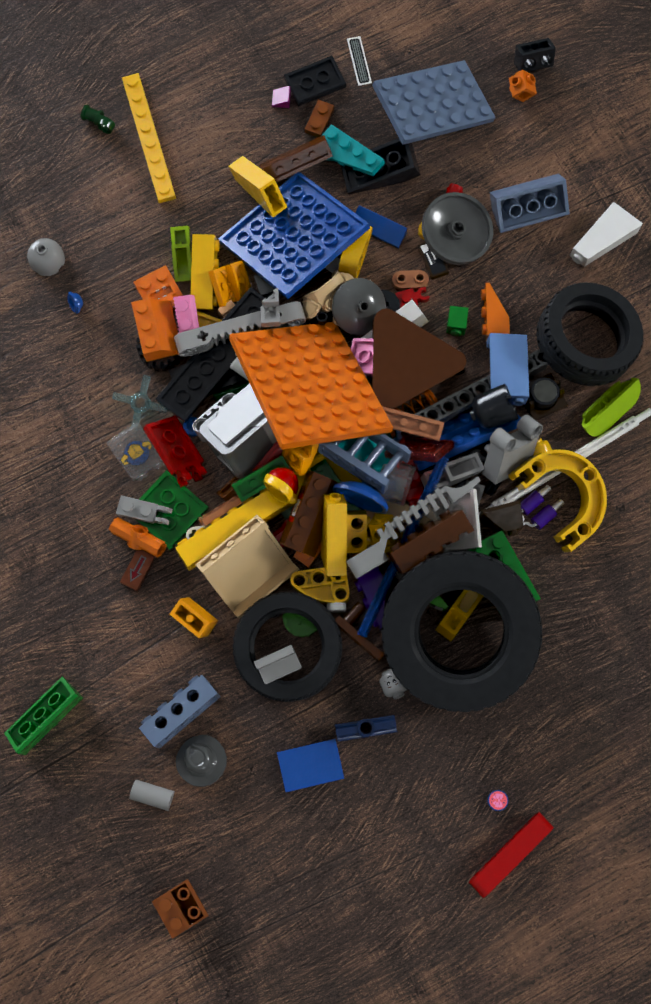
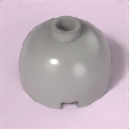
(45, 257)

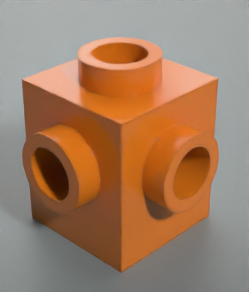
(522, 85)

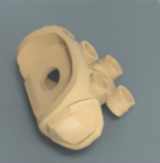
(322, 297)

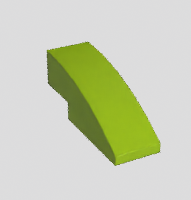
(181, 253)

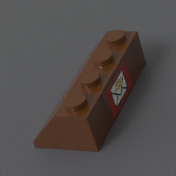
(305, 521)

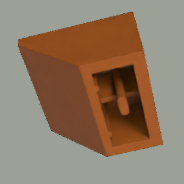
(180, 908)

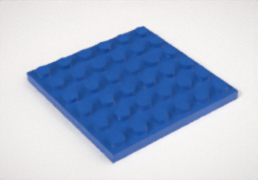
(296, 241)

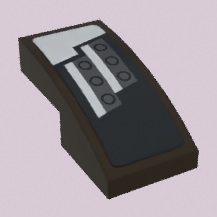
(434, 266)

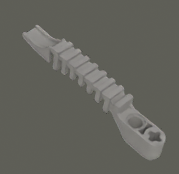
(375, 555)

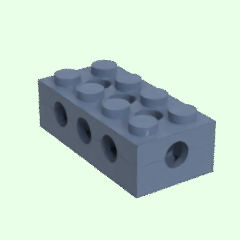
(175, 723)

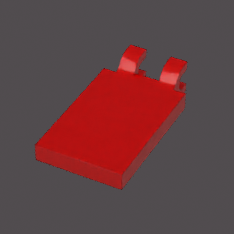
(176, 449)

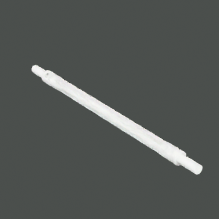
(585, 451)

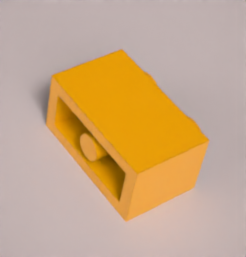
(193, 617)

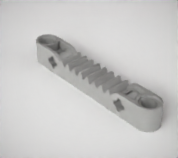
(191, 342)

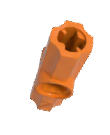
(137, 537)

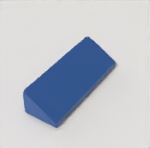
(383, 228)

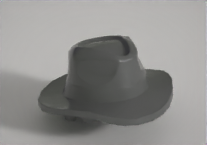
(201, 760)

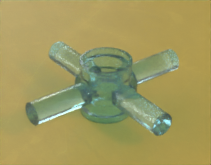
(142, 393)

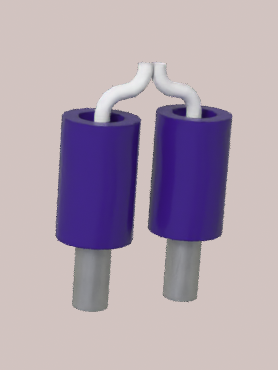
(546, 514)

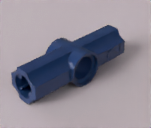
(379, 725)

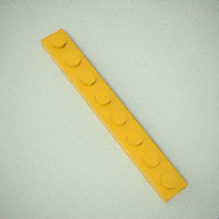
(148, 138)

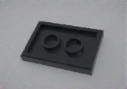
(315, 80)

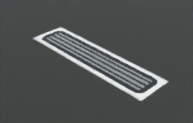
(359, 60)

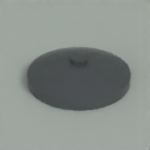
(457, 228)

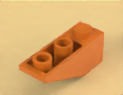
(494, 313)

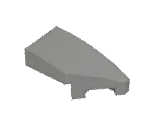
(271, 310)

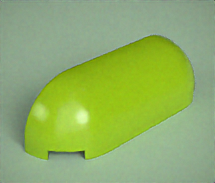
(611, 407)

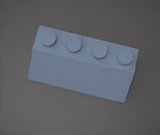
(530, 202)

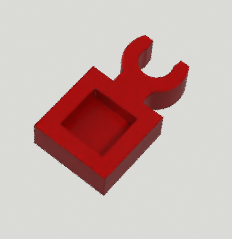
(409, 294)

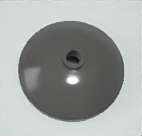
(348, 302)

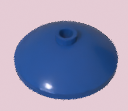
(362, 496)

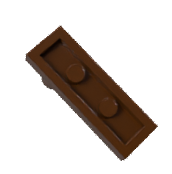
(345, 625)

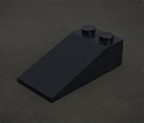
(398, 167)

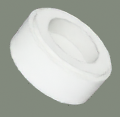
(336, 607)

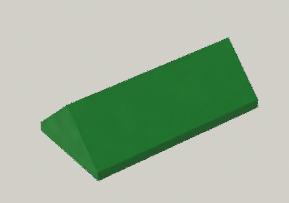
(42, 716)

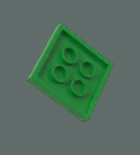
(185, 506)

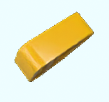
(354, 255)
(324, 591)

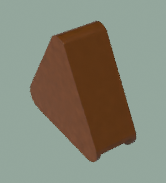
(408, 359)

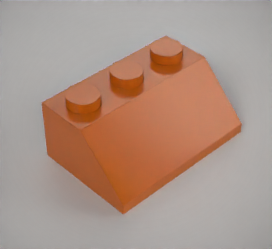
(155, 328)

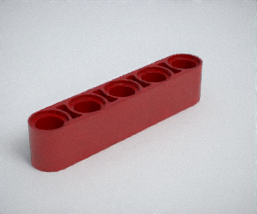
(511, 854)

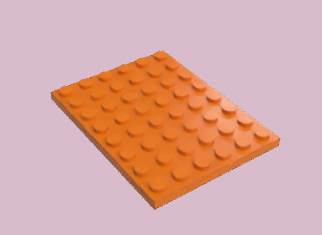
(309, 385)

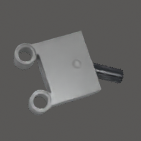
(509, 451)

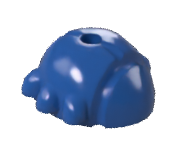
(75, 302)

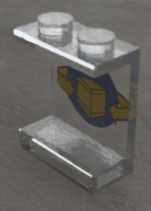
(135, 452)

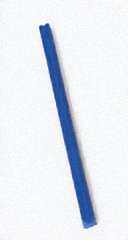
(379, 595)

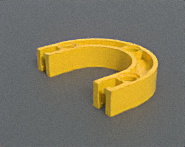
(592, 490)

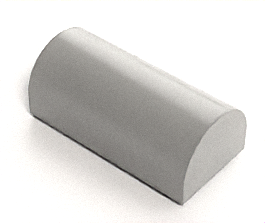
(151, 795)

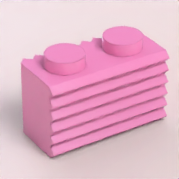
(186, 313)

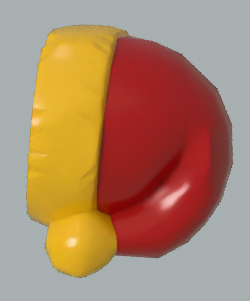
(282, 485)

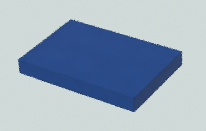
(310, 765)

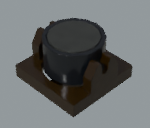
(543, 395)

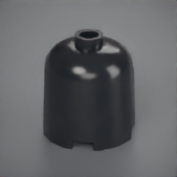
(493, 408)

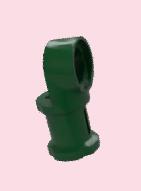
(97, 117)

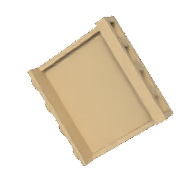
(247, 566)

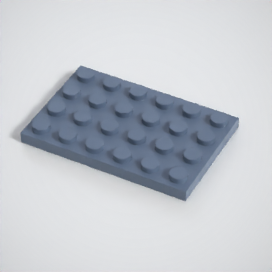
(433, 102)

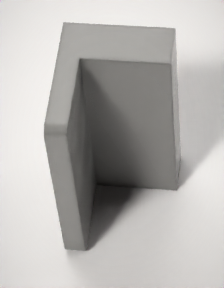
(278, 664)

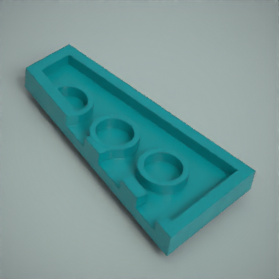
(352, 153)

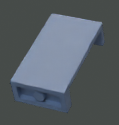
(509, 365)

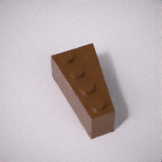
(429, 540)

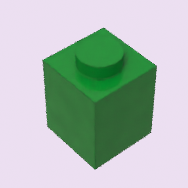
(457, 320)

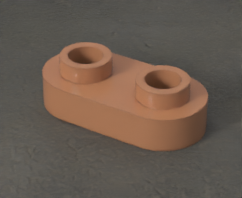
(410, 280)

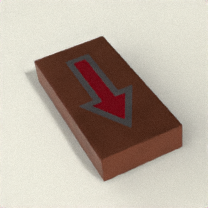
(137, 570)

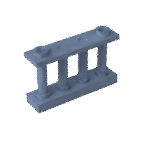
(363, 469)

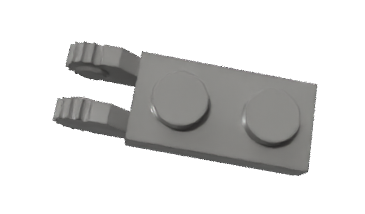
(142, 510)

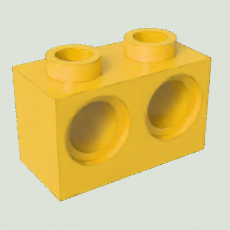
(358, 531)

